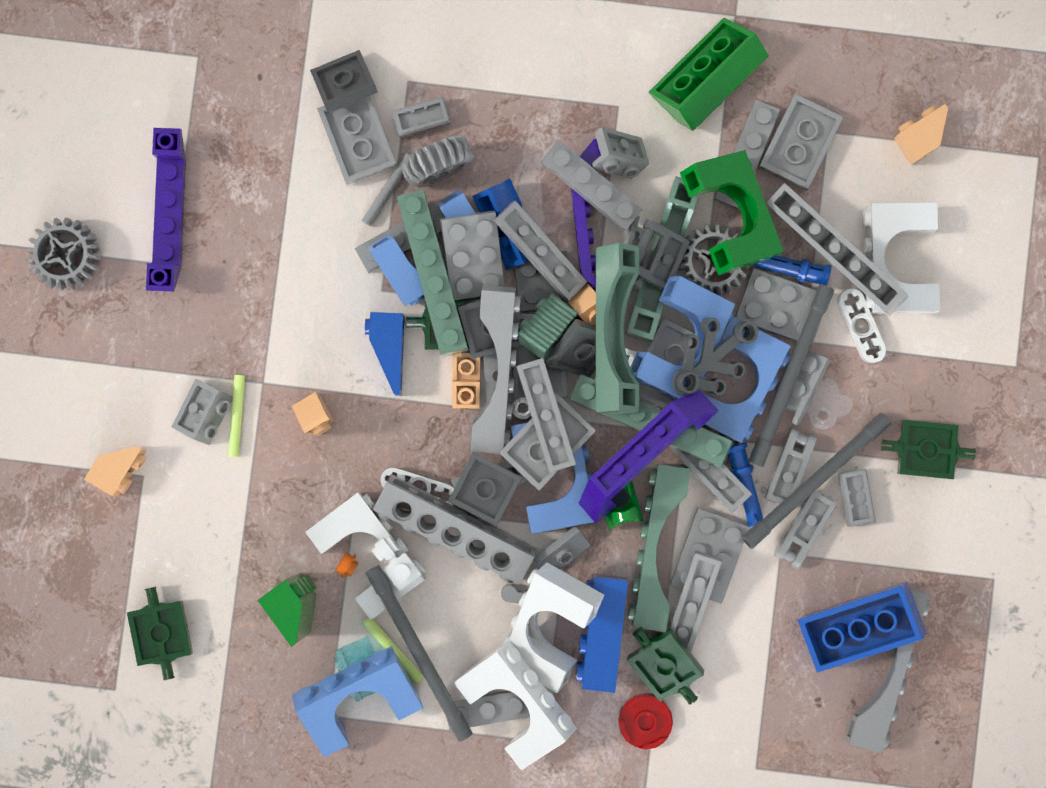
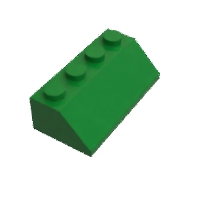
(709, 73)
(291, 607)

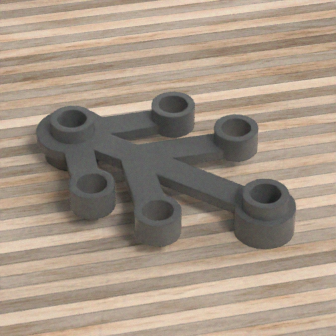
(710, 358)

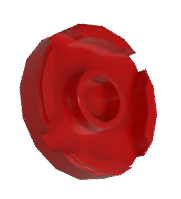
(645, 721)

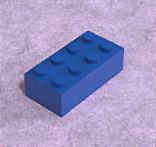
(862, 627)
(603, 636)

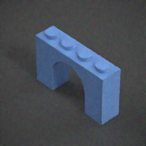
(394, 264)
(695, 304)
(766, 357)
(565, 511)
(377, 673)

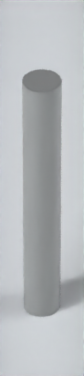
(385, 193)

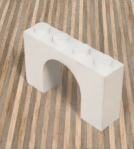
(892, 219)
(359, 516)
(564, 595)
(509, 671)

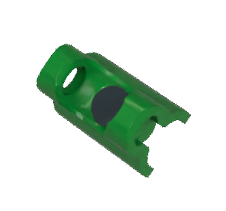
(626, 509)

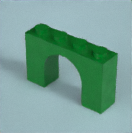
(735, 177)

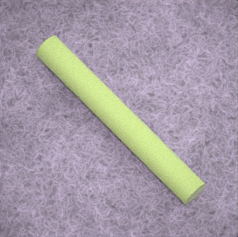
(236, 415)
(386, 642)

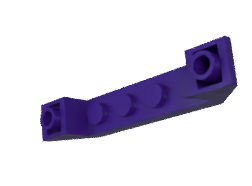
(169, 210)
(582, 211)
(642, 450)

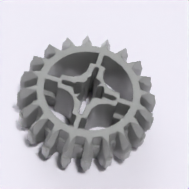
(437, 161)
(701, 256)
(43, 263)

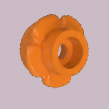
(347, 565)

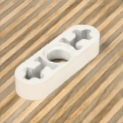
(876, 341)
(402, 475)

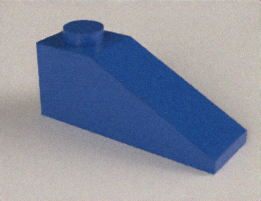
(497, 199)
(387, 340)

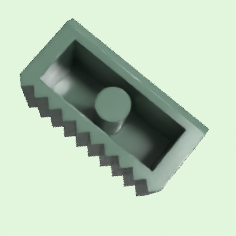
(546, 326)

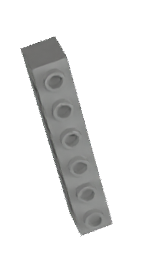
(837, 249)
(449, 516)

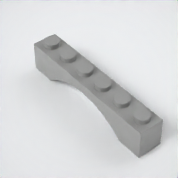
(497, 314)
(871, 722)

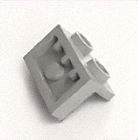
(620, 153)
(202, 412)

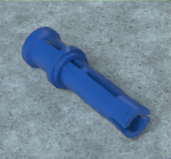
(802, 270)
(742, 471)

